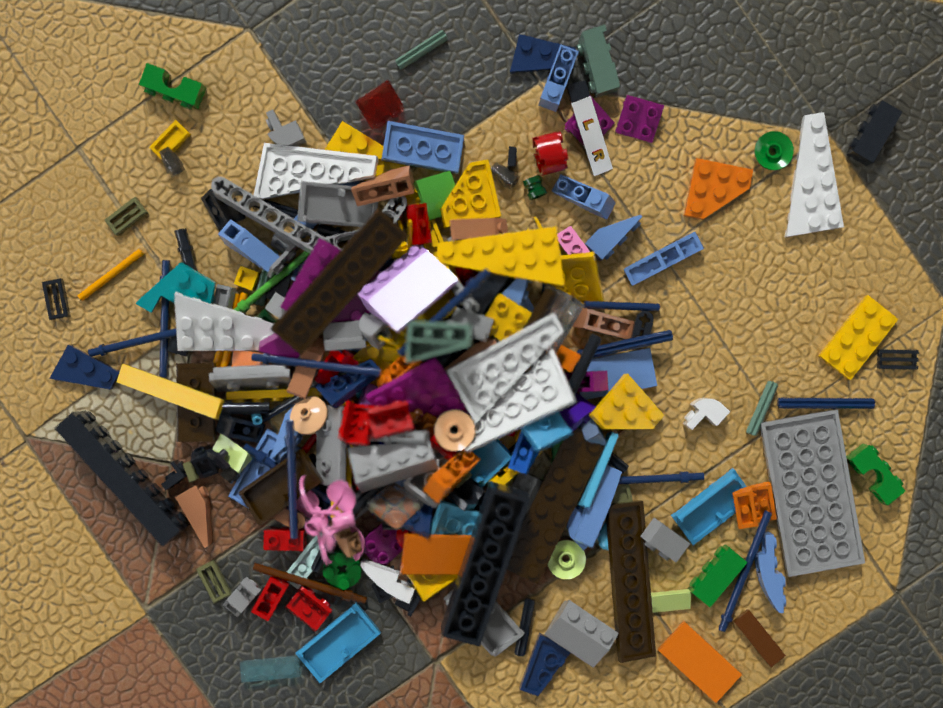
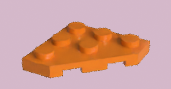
(714, 186)

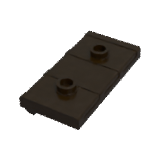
(191, 424)
(270, 493)

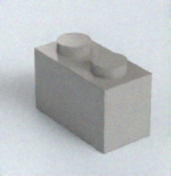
(665, 540)

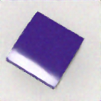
(577, 412)

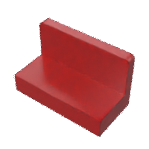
(420, 223)

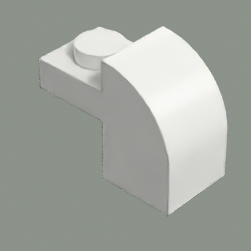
(707, 408)

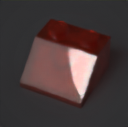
(379, 105)

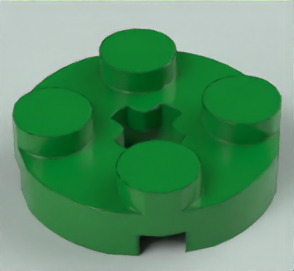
(342, 579)

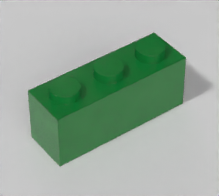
(717, 575)

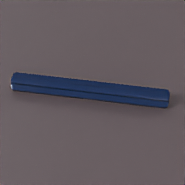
(632, 343)
(826, 403)

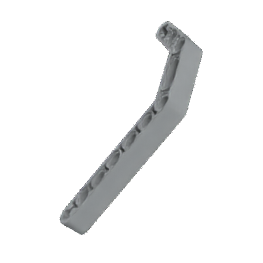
(284, 220)

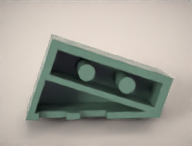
(598, 62)
(433, 339)

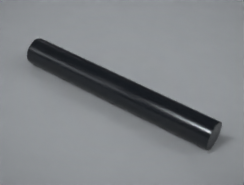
(280, 408)

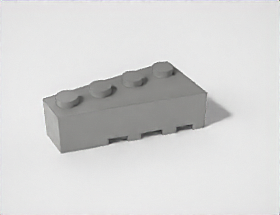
(390, 463)

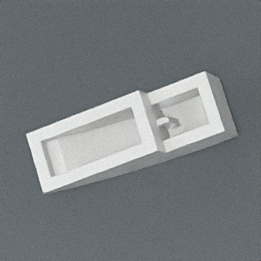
(388, 580)

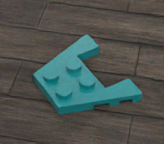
(181, 280)

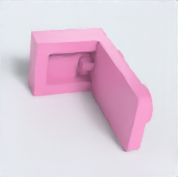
(571, 242)

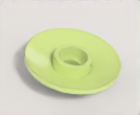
(570, 568)

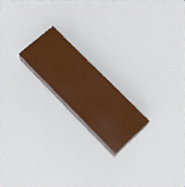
(759, 638)

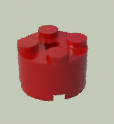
(549, 153)

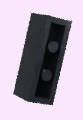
(873, 132)

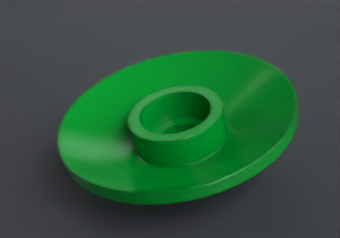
(780, 144)

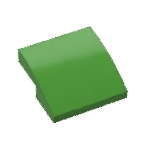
(434, 192)

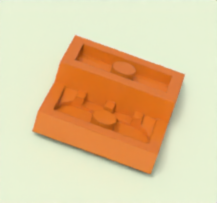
(751, 504)

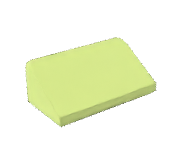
(237, 457)
(671, 600)

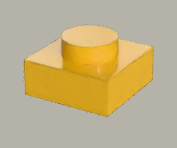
(246, 278)

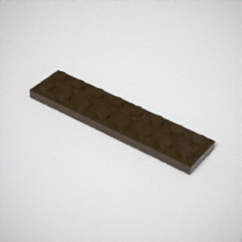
(339, 281)
(553, 505)
(630, 581)

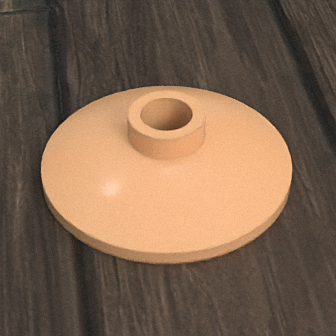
(313, 420)
(465, 431)

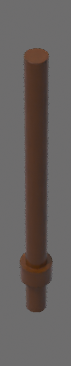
(345, 595)

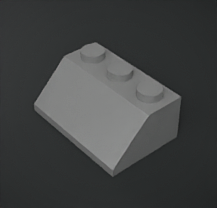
(581, 633)

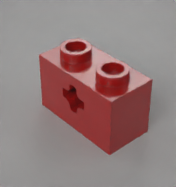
(279, 539)
(270, 598)

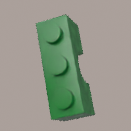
(188, 93)
(887, 486)

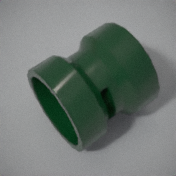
(534, 187)

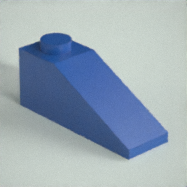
(523, 455)

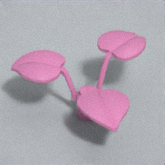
(343, 497)
(340, 522)

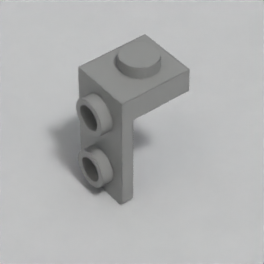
(288, 253)

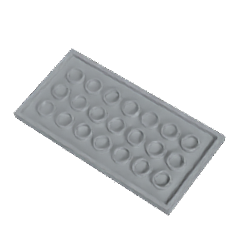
(812, 493)

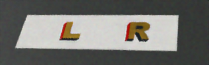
(592, 135)

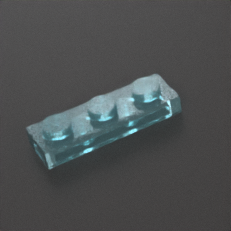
(270, 669)

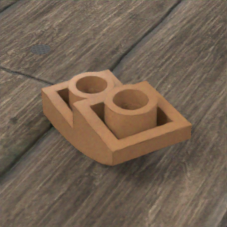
(348, 541)

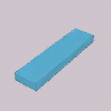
(598, 471)

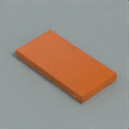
(433, 554)
(699, 661)

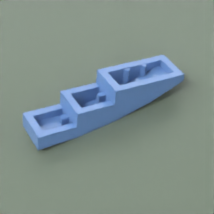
(663, 258)
(594, 516)

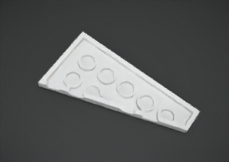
(286, 166)
(814, 186)
(216, 328)
(494, 370)
(529, 399)

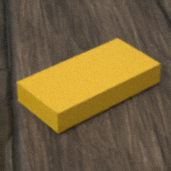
(173, 137)

